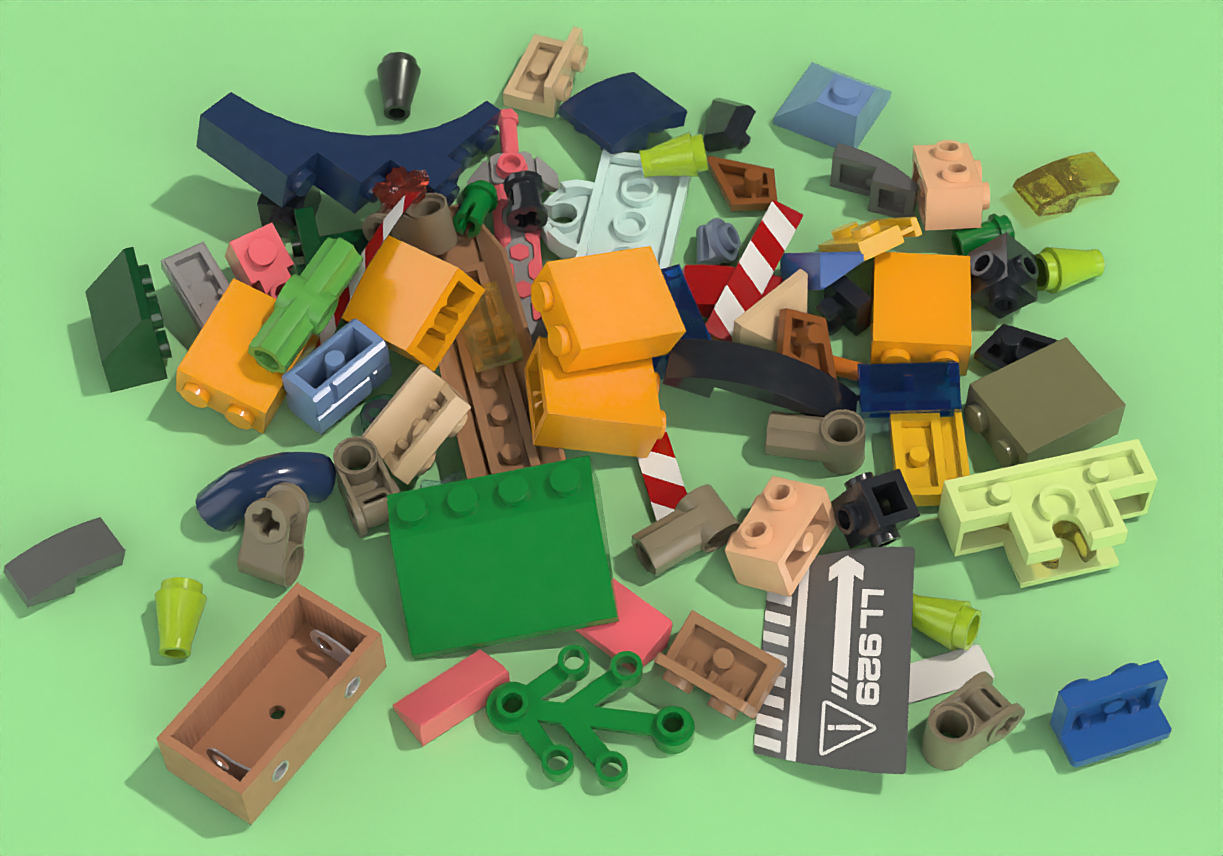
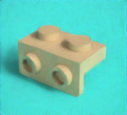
(546, 73)
(417, 423)

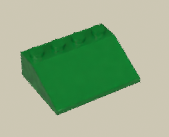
(502, 557)

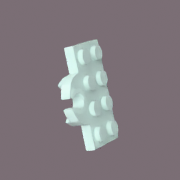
(617, 211)

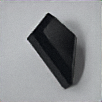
(727, 125)
(1009, 345)

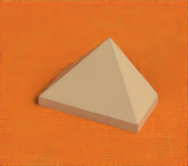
(760, 322)

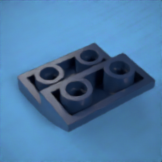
(622, 112)

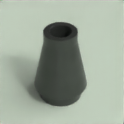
(398, 82)

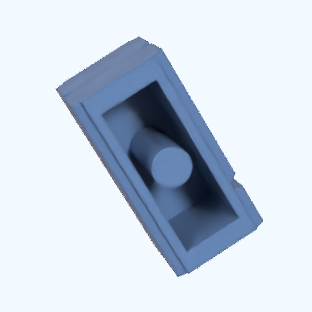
(337, 375)

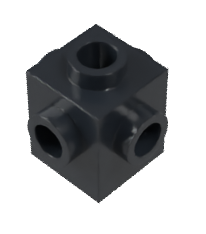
(1003, 276)
(874, 509)

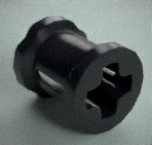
(526, 207)

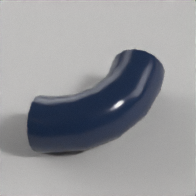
(226, 498)

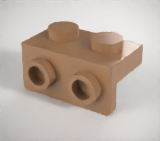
(721, 665)

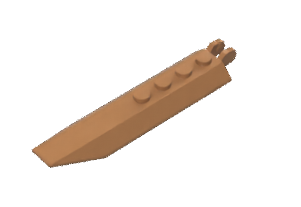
(498, 423)

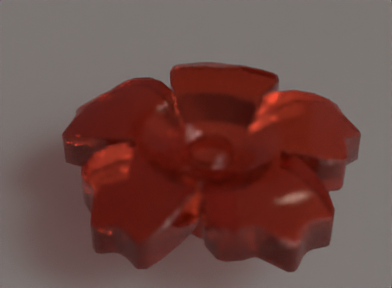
(399, 184)

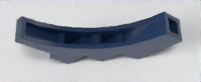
(290, 158)

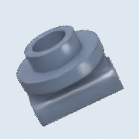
(717, 242)

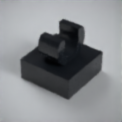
(845, 305)

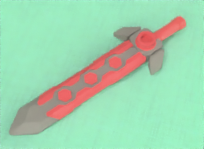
(521, 248)

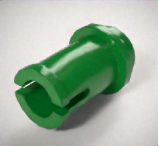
(478, 201)
(972, 238)

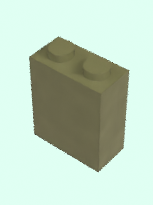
(1043, 406)

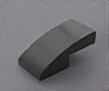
(862, 173)
(56, 563)

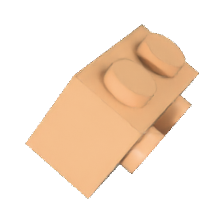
(949, 186)
(780, 535)

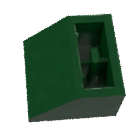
(127, 324)

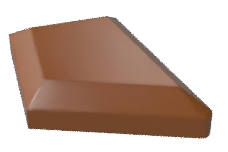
(743, 184)
(805, 339)

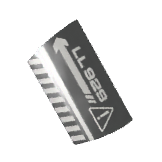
(845, 662)

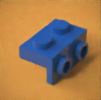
(1111, 713)

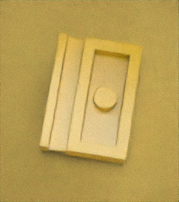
(871, 237)
(928, 452)

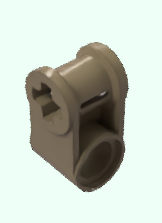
(422, 225)
(363, 489)
(275, 535)
(972, 714)

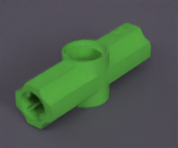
(305, 305)

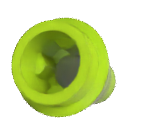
(676, 157)
(1067, 267)
(178, 615)
(946, 621)

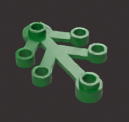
(581, 716)

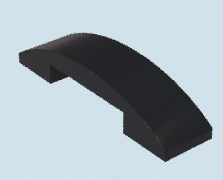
(757, 374)

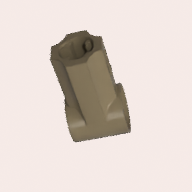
(831, 439)
(696, 524)

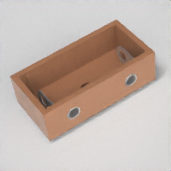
(296, 661)

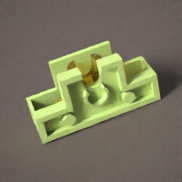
(1053, 512)

